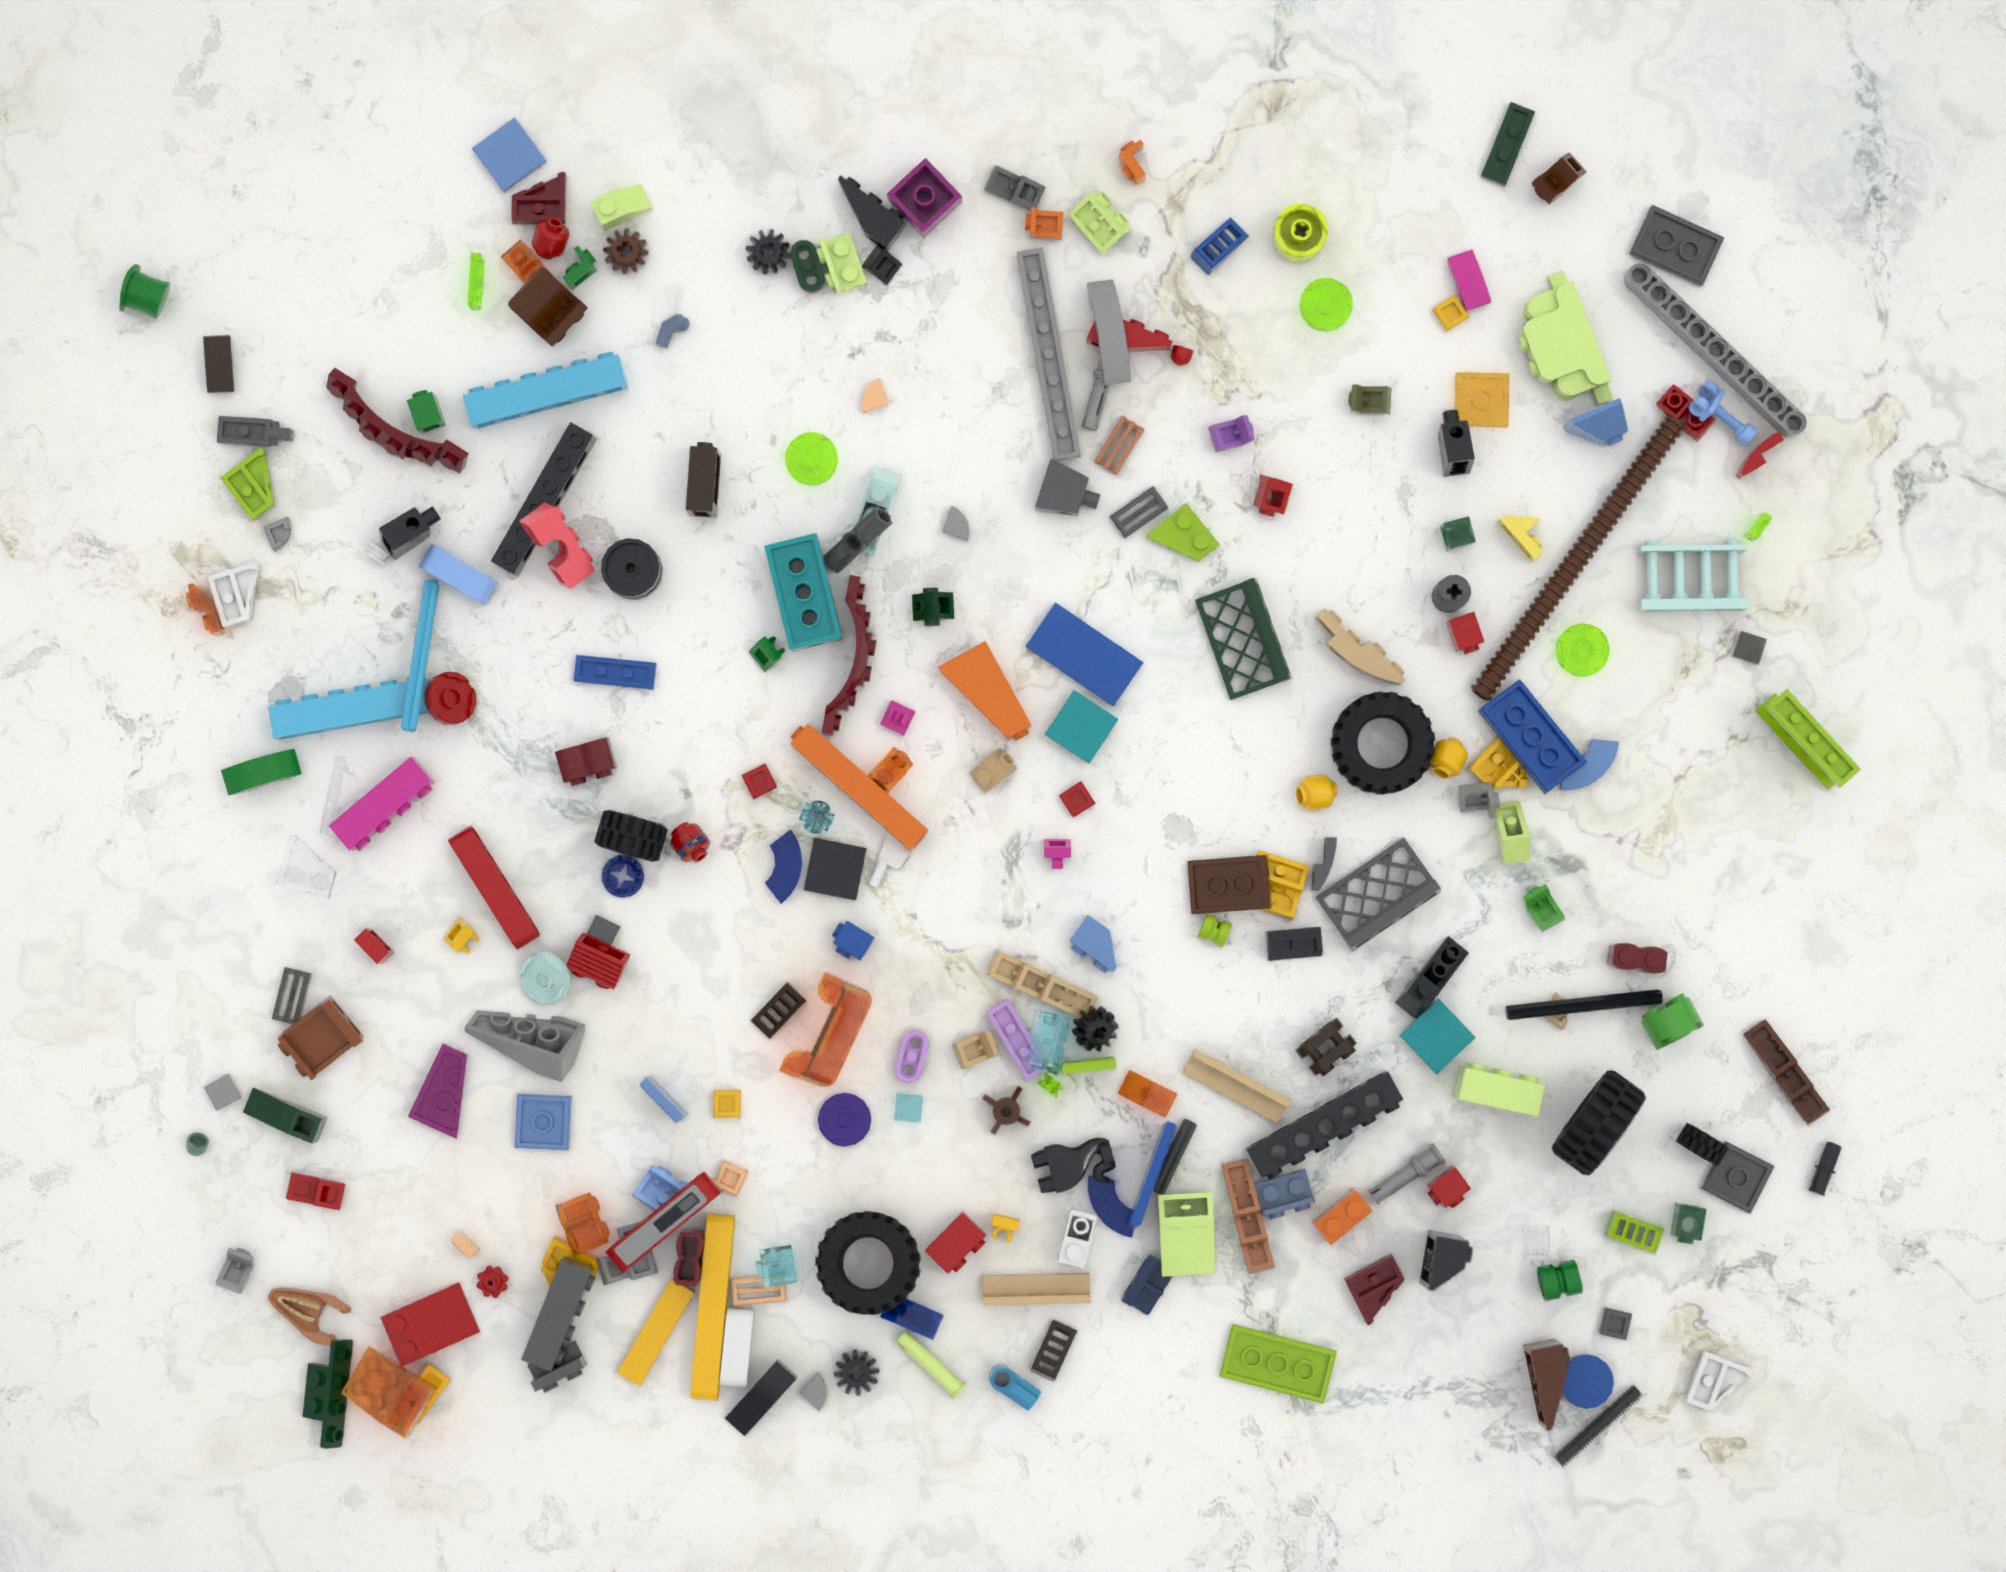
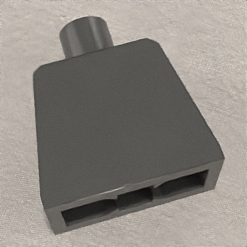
(1064, 491)

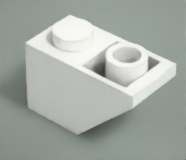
(1077, 1238)

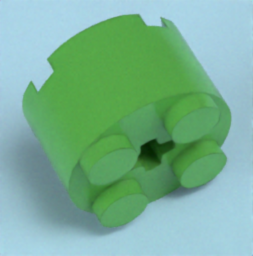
(1672, 1022)

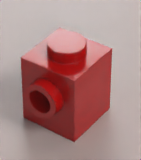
(1465, 633)
(1448, 1188)

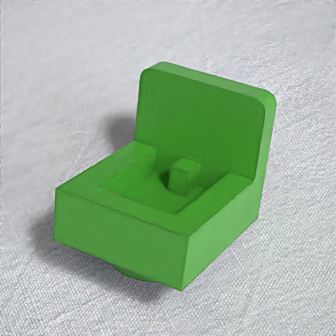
(1543, 907)

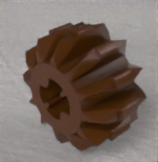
(619, 245)

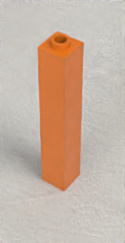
(858, 787)

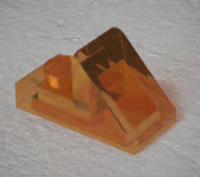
(1147, 1093)

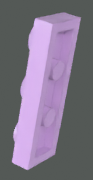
(1014, 1036)

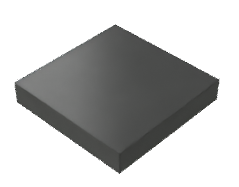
(1738, 1178)

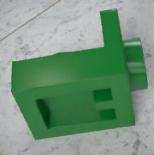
(580, 272)

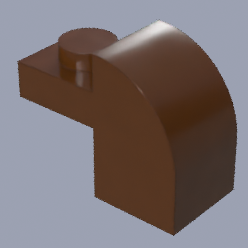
(1558, 178)

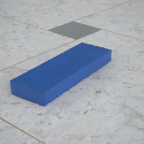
(615, 672)

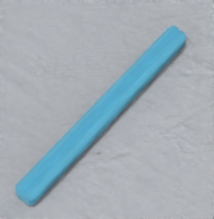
(420, 655)

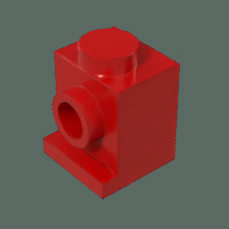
(1280, 495)

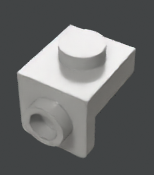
(1478, 797)
(236, 1270)

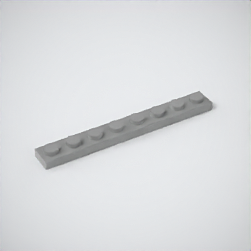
(1048, 354)

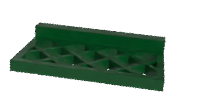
(1265, 631)

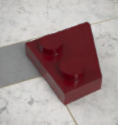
(541, 202)
(1374, 1285)

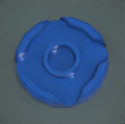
(1588, 1381)

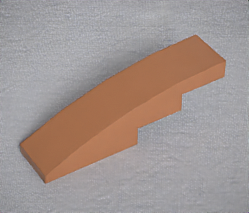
(1247, 1216)

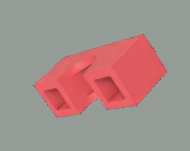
(571, 562)

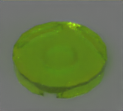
(1326, 304)
(811, 458)
(1582, 650)

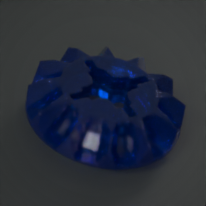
(633, 869)

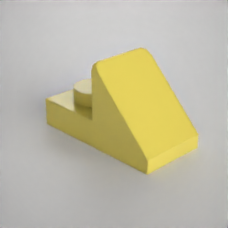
(1516, 529)

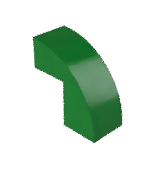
(261, 771)

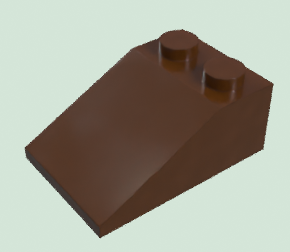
(1547, 1375)

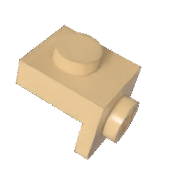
(993, 770)
(975, 1049)

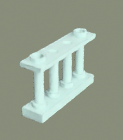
(1706, 600)

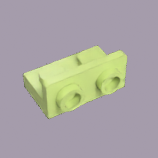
(1099, 221)
(843, 263)

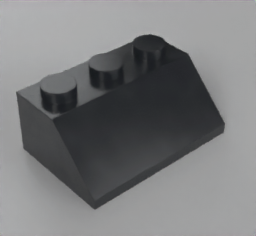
(1443, 1258)

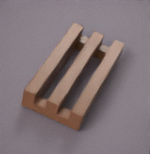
(1130, 425)

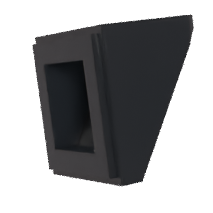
(881, 264)

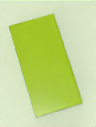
(1277, 1363)

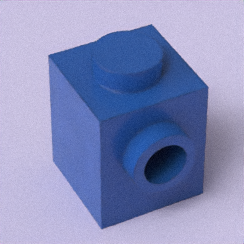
(851, 940)

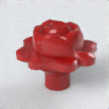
(492, 1281)

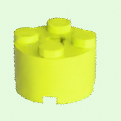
(1305, 218)

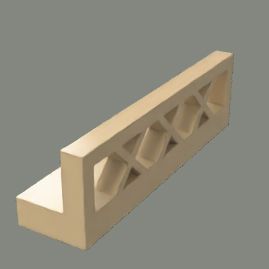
(1236, 1086)
(1036, 1289)

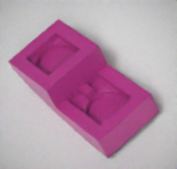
(1469, 280)

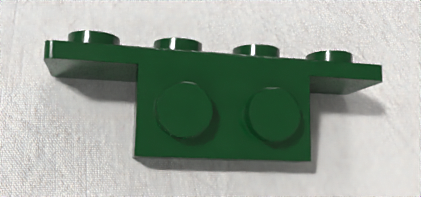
(323, 1393)

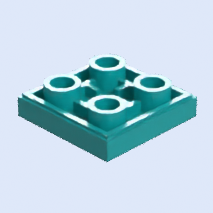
(1081, 726)
(1437, 1036)

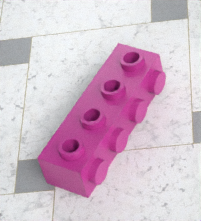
(382, 804)

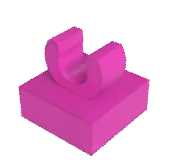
(897, 717)
(1057, 850)

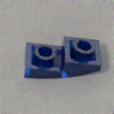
(915, 1318)

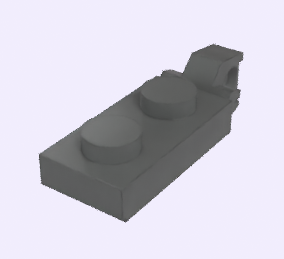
(251, 431)

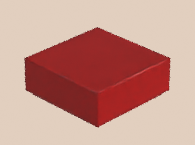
(759, 781)
(1077, 799)

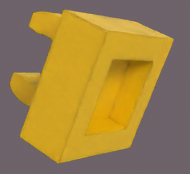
(459, 935)
(1006, 1224)

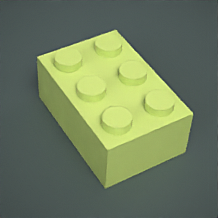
(1499, 1089)

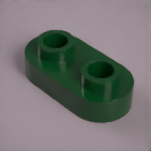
(807, 267)

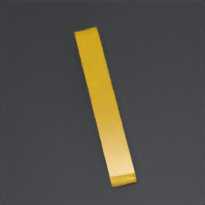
(712, 1306)

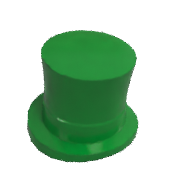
(143, 292)

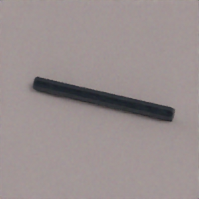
(1583, 1004)

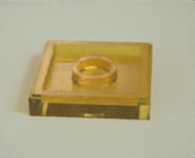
(1482, 398)

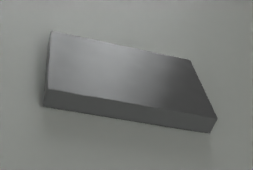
(1676, 245)

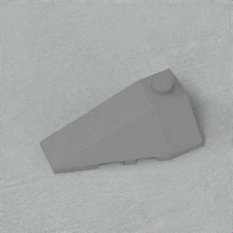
(537, 1044)

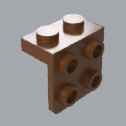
(547, 306)

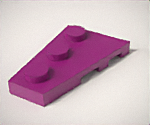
(441, 1093)

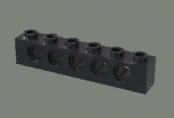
(549, 488)
(1388, 1101)

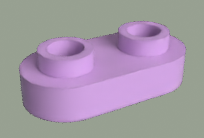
(912, 1056)

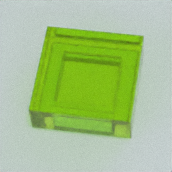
(1758, 526)

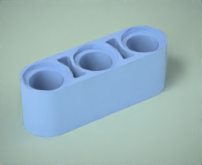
(458, 574)

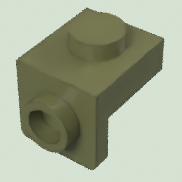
(1370, 399)

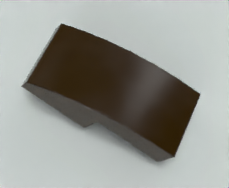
(218, 363)

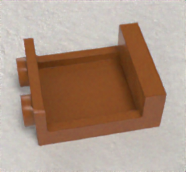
(319, 1038)

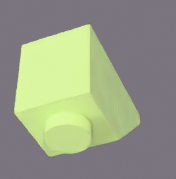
(621, 206)
(1512, 833)

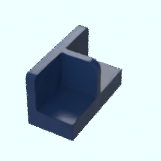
(1146, 1285)

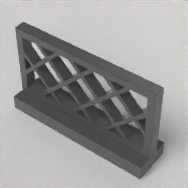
(1392, 913)

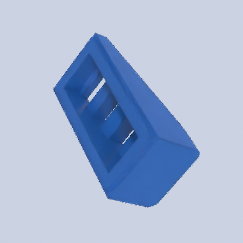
(1207, 258)

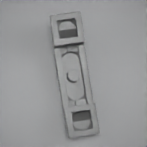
(1110, 332)

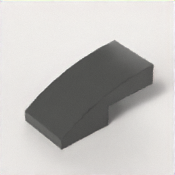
(1014, 188)
(1321, 871)

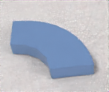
(1599, 759)

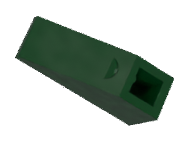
(285, 1115)

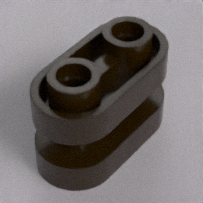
(1342, 1048)

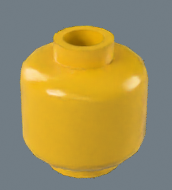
(1448, 758)
(1316, 792)

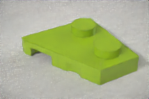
(251, 484)
(1185, 534)

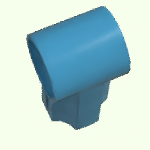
(1015, 1388)

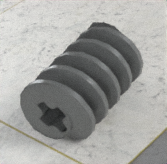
(1458, 586)

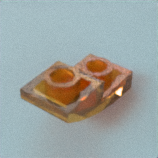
(522, 261)
(202, 603)

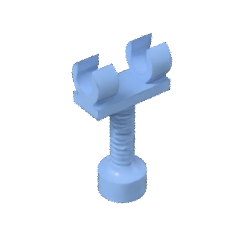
(1714, 395)

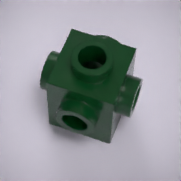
(932, 606)

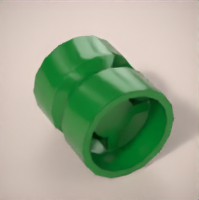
(1559, 1280)

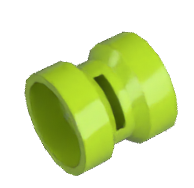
(1214, 930)

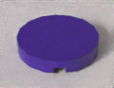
(844, 1119)

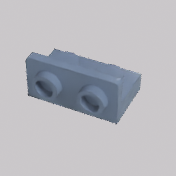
(1284, 1194)

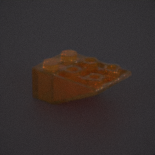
(389, 1392)

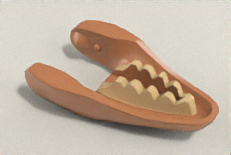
(304, 1309)

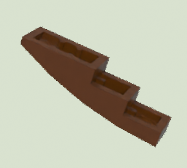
(1786, 1072)

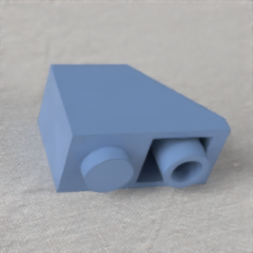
(1095, 941)

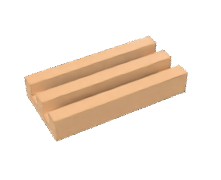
(738, 1302)

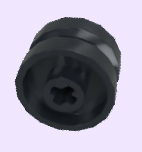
(634, 553)

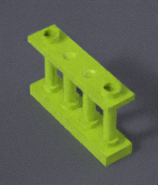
(1807, 739)

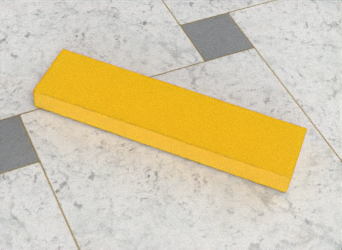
(655, 1332)

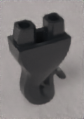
(1070, 1164)

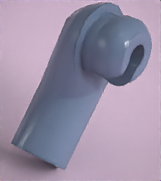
(669, 326)

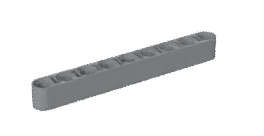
(1728, 352)

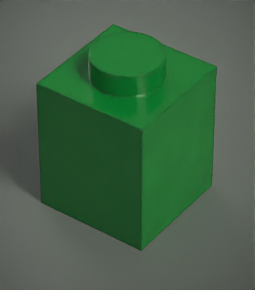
(425, 411)

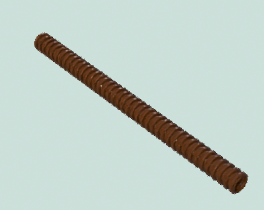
(1578, 557)

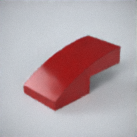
(1755, 458)
(315, 1191)

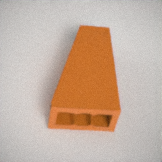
(985, 686)

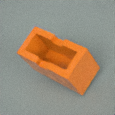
(1342, 1216)

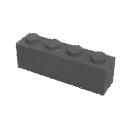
(558, 1313)

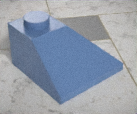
(1600, 424)

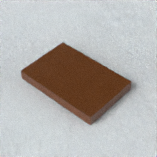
(1229, 884)

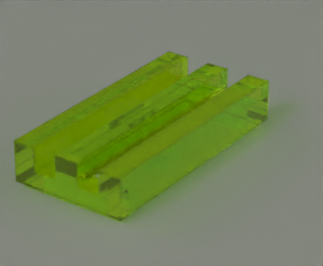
(476, 279)

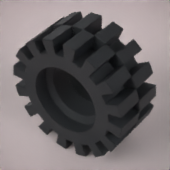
(1702, 1144)

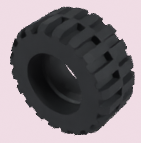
(1418, 733)
(1598, 1122)
(832, 1253)

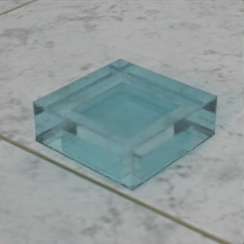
(908, 1107)

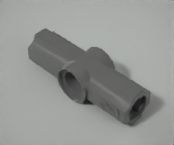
(866, 530)

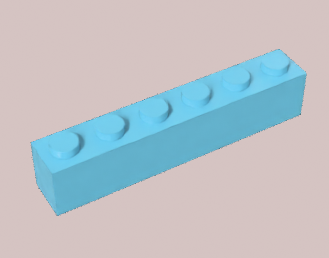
(545, 391)
(340, 709)

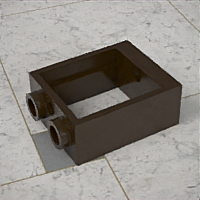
(703, 480)

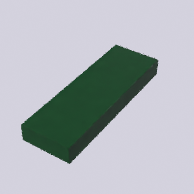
(1507, 144)

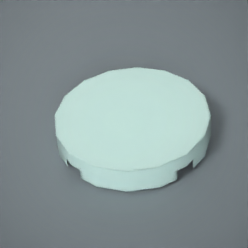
(545, 978)

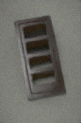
(794, 994)
(1046, 1373)

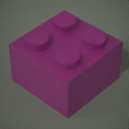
(924, 197)

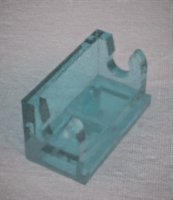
(1049, 1042)

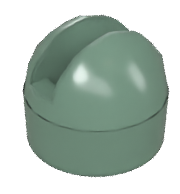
(200, 1143)

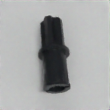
(1825, 1168)

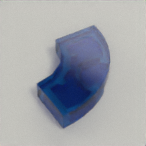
(787, 866)
(1108, 1206)

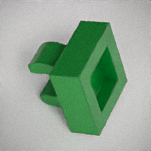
(765, 653)

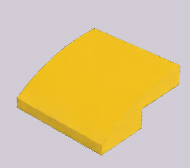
(1286, 885)

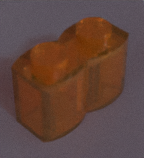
(582, 1223)

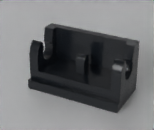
(1294, 943)

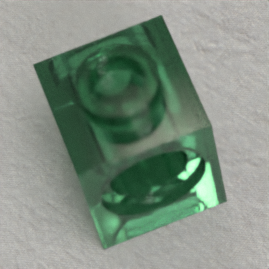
(1457, 534)
(1683, 1211)

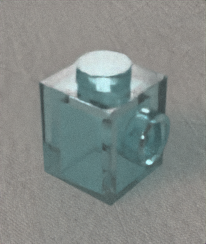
(776, 1266)

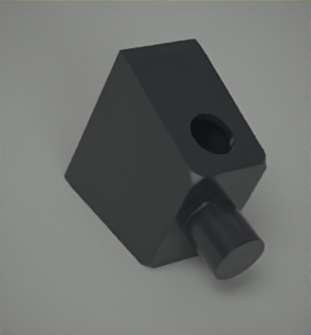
(1455, 445)
(398, 536)

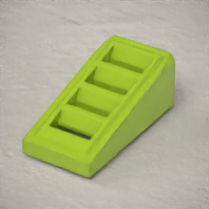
(1613, 1225)

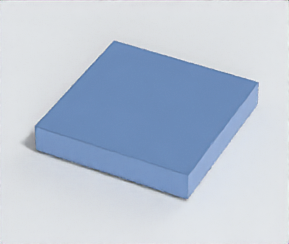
(509, 154)
(663, 1099)
(543, 1121)

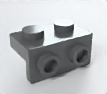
(569, 1368)

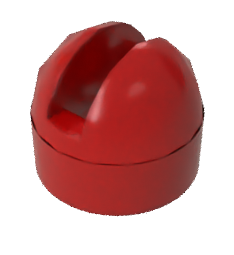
(1181, 355)

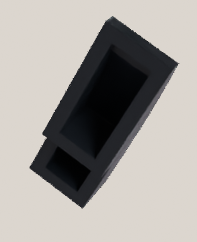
(761, 1397)

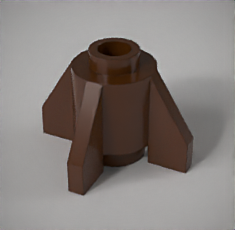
(1002, 1102)

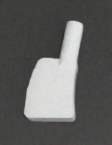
(892, 855)

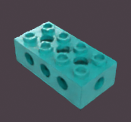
(786, 584)

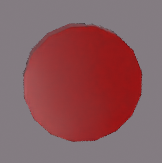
(450, 698)

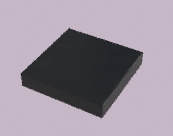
(835, 869)

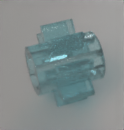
(816, 816)

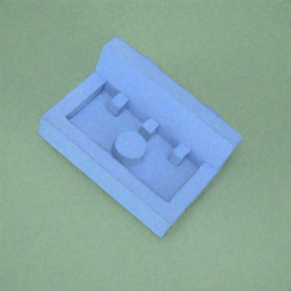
(657, 1187)

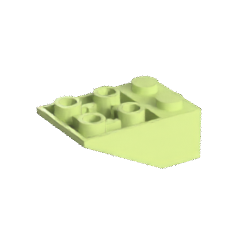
(1186, 1234)

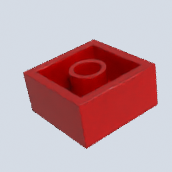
(374, 946)

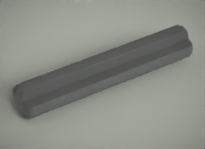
(1174, 1155)

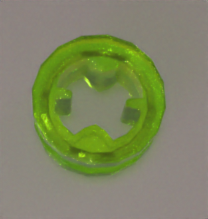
(1051, 1085)

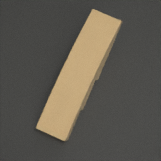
(1040, 984)

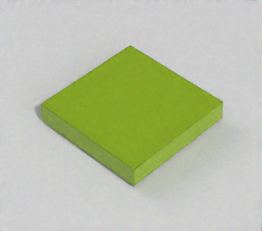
(1088, 1065)

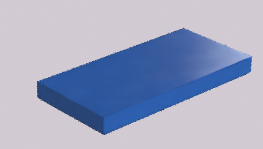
(1084, 654)
(1532, 736)
(1151, 1174)

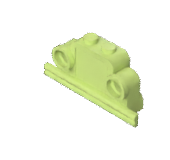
(1563, 343)

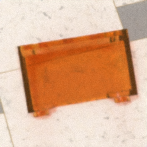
(837, 1035)

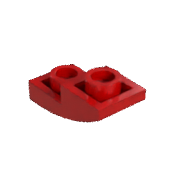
(1677, 404)

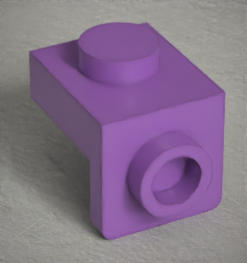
(1231, 433)

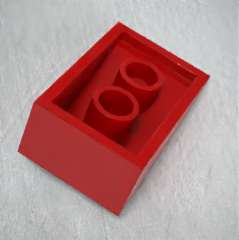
(430, 1324)

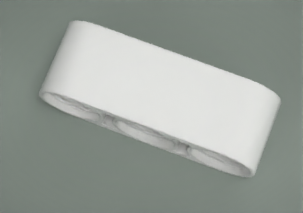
(737, 1347)

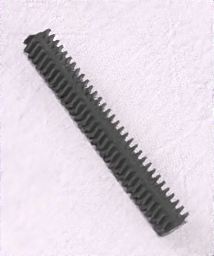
(1598, 1425)

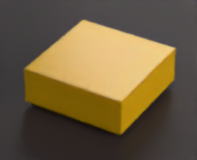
(1450, 313)
(727, 1103)

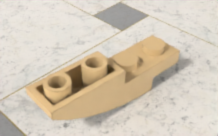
(1366, 659)

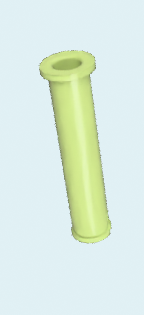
(930, 1364)

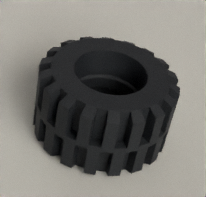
(630, 835)

